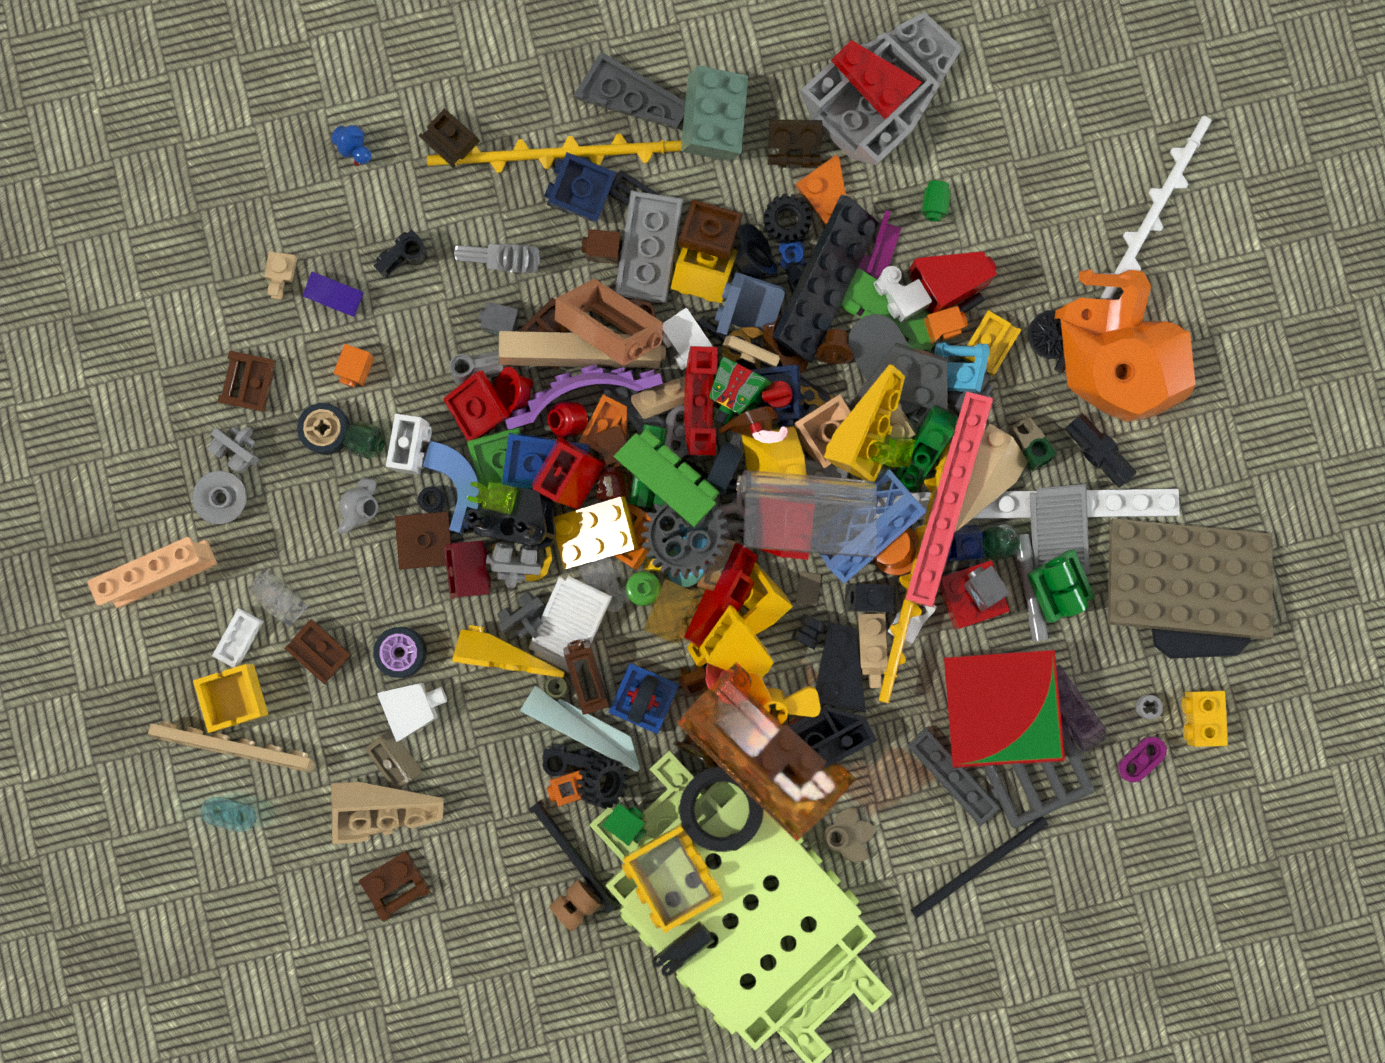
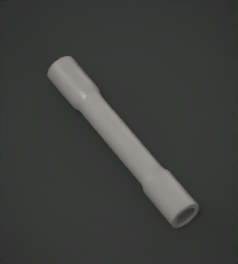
(1036, 617)

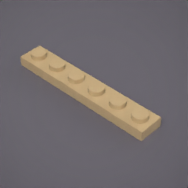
(221, 744)

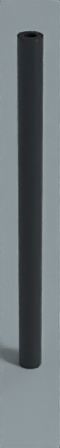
(979, 867)

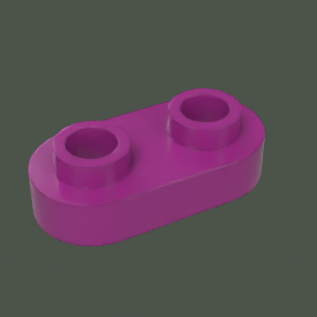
(1141, 759)

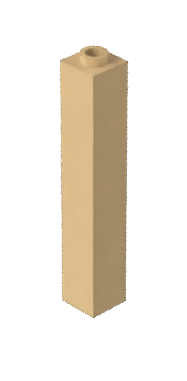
(564, 351)

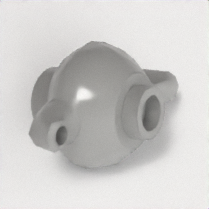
(358, 505)

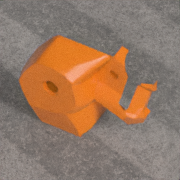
(1117, 359)

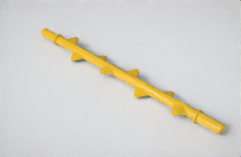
(547, 155)
(909, 608)

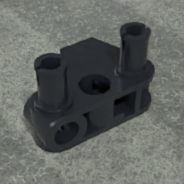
(528, 524)

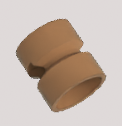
(582, 898)

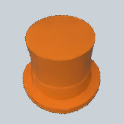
(899, 554)

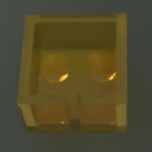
(670, 611)

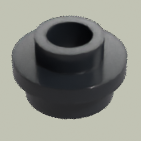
(423, 497)

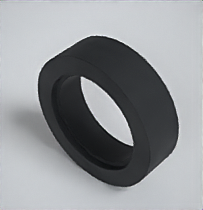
(694, 830)

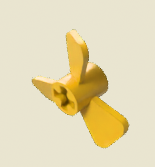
(801, 703)

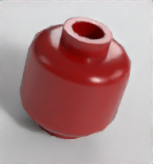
(567, 419)

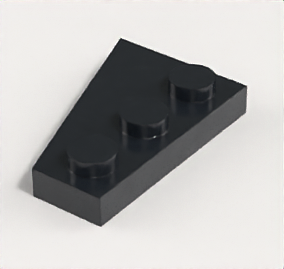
(839, 670)

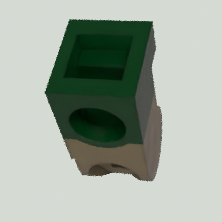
(1032, 443)

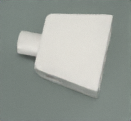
(410, 708)

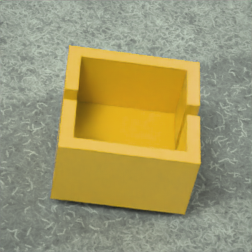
(230, 699)

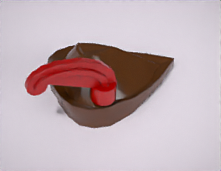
(757, 425)

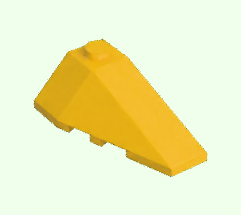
(488, 650)

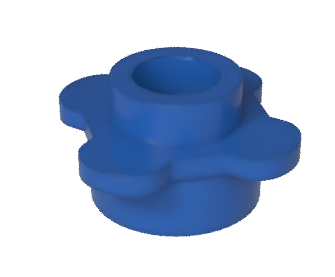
(796, 248)

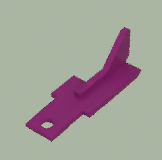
(882, 251)

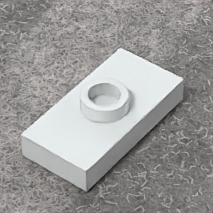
(237, 638)

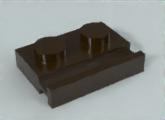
(449, 138)

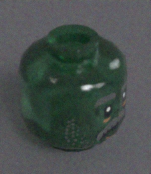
(363, 440)
(1000, 541)

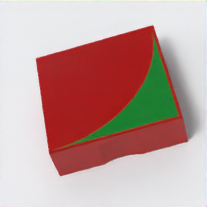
(1004, 709)

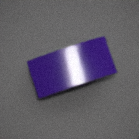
(333, 294)

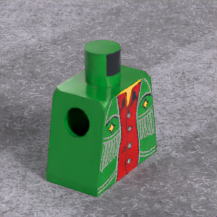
(736, 390)

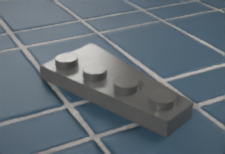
(629, 93)

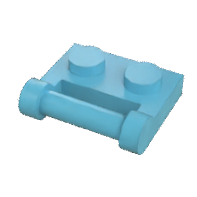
(965, 376)

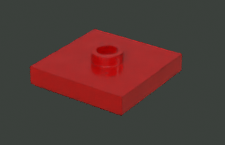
(476, 406)

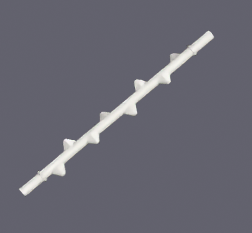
(1159, 197)

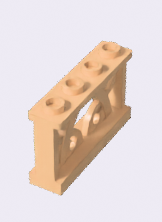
(152, 572)

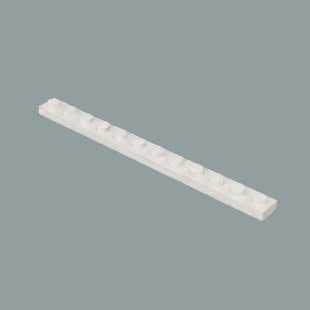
(1099, 504)

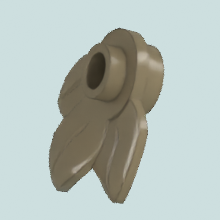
(853, 835)

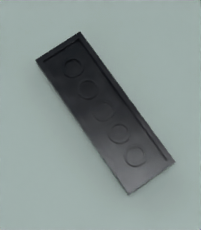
(825, 279)

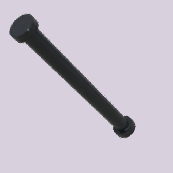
(574, 856)

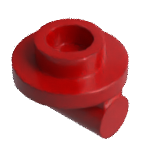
(778, 394)

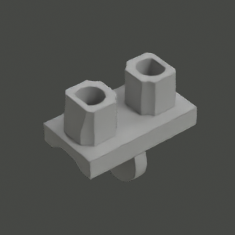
(242, 456)
(513, 568)

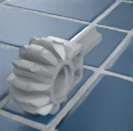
(501, 257)

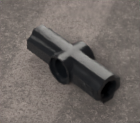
(1100, 450)

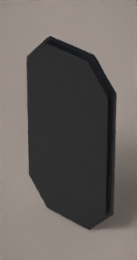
(1197, 645)

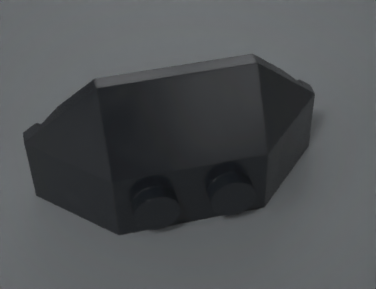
(834, 734)

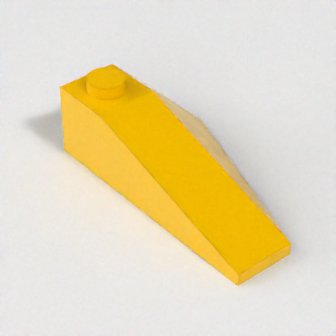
(867, 423)
(760, 610)

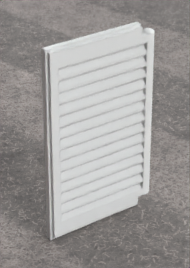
(569, 615)

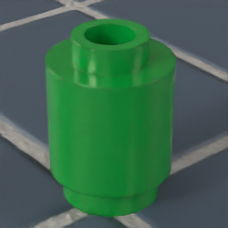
(936, 200)

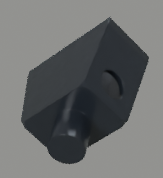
(870, 598)

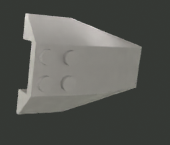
(851, 121)

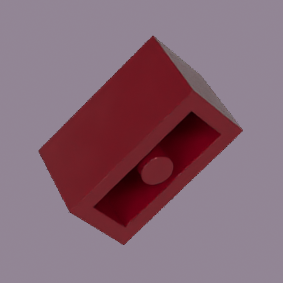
(467, 569)

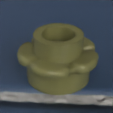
(555, 693)

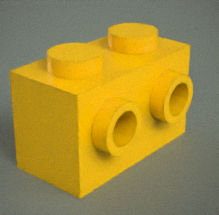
(1205, 718)

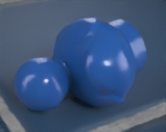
(350, 144)

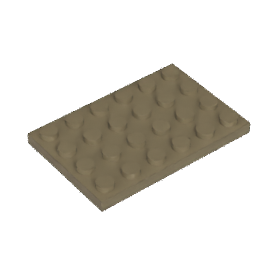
(1190, 579)

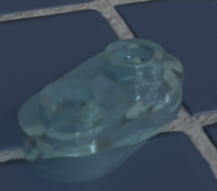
(229, 814)

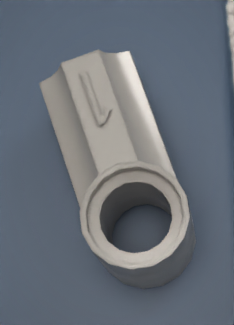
(487, 362)

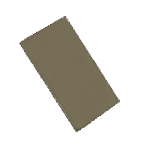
(393, 760)

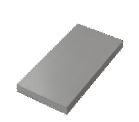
(648, 247)

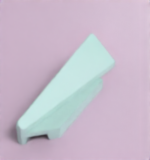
(583, 728)

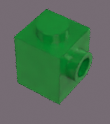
(626, 824)

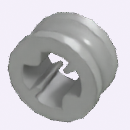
(1149, 715)

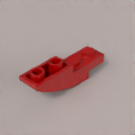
(730, 590)

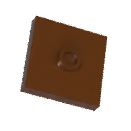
(710, 229)
(422, 539)

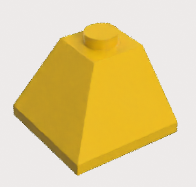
(775, 457)

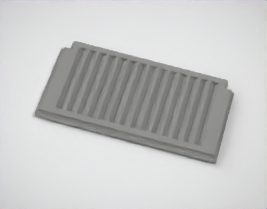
(1059, 523)

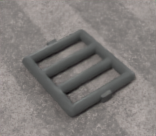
(1039, 809)

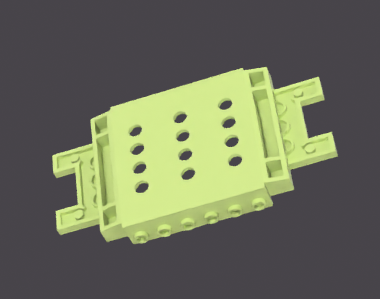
(806, 980)

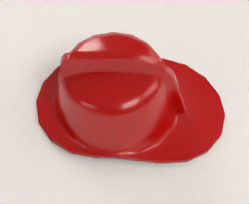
(513, 389)

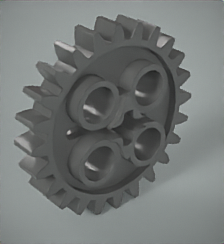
(690, 558)

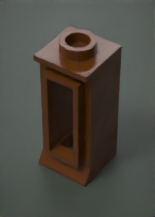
(580, 650)

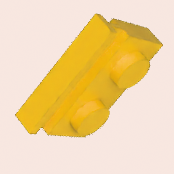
(997, 335)

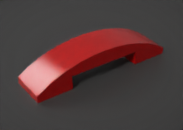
(697, 404)

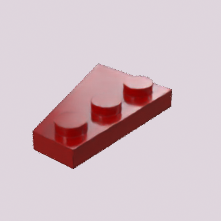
(875, 78)

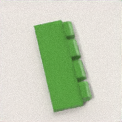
(863, 295)
(662, 477)

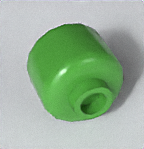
(643, 588)

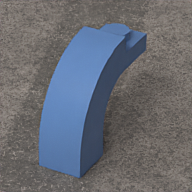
(451, 463)

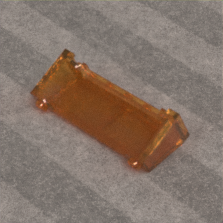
(735, 730)

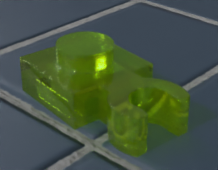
(895, 453)
(495, 497)

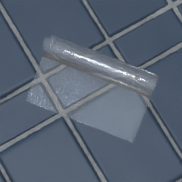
(809, 513)

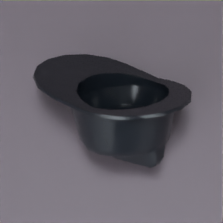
(755, 253)

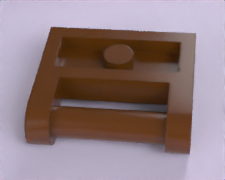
(254, 384)
(390, 877)

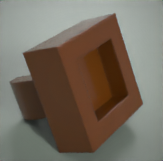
(693, 682)

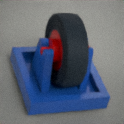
(643, 698)

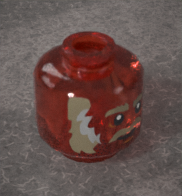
(612, 484)

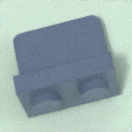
(749, 303)

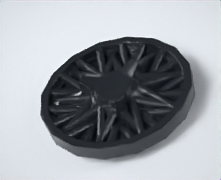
(1046, 335)

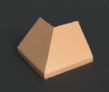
(819, 426)

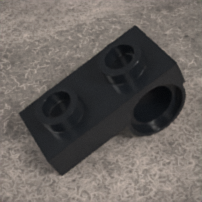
(392, 259)
(567, 757)

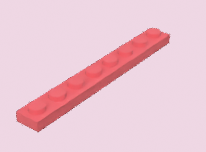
(949, 499)

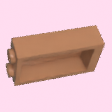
(597, 297)

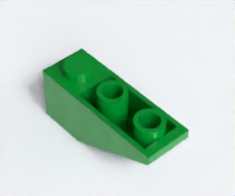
(928, 445)

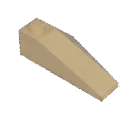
(995, 471)
(370, 809)

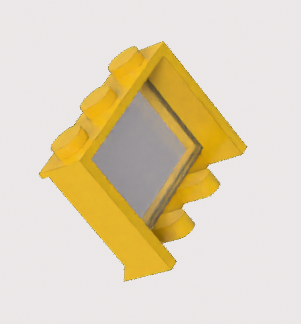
(672, 878)

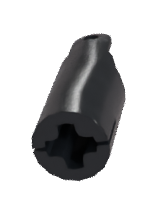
(683, 948)

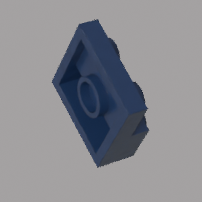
(579, 187)
(791, 375)

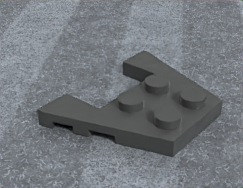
(924, 377)

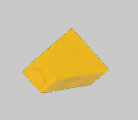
(735, 642)

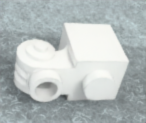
(902, 300)

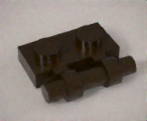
(794, 135)

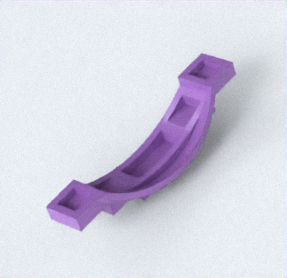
(589, 376)

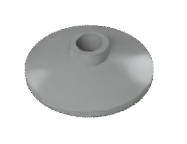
(207, 492)

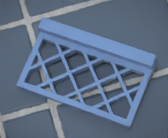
(889, 525)

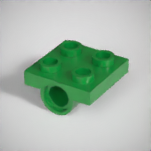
(1061, 586)

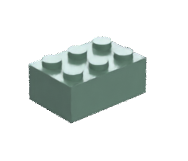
(714, 113)

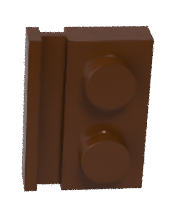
(318, 651)

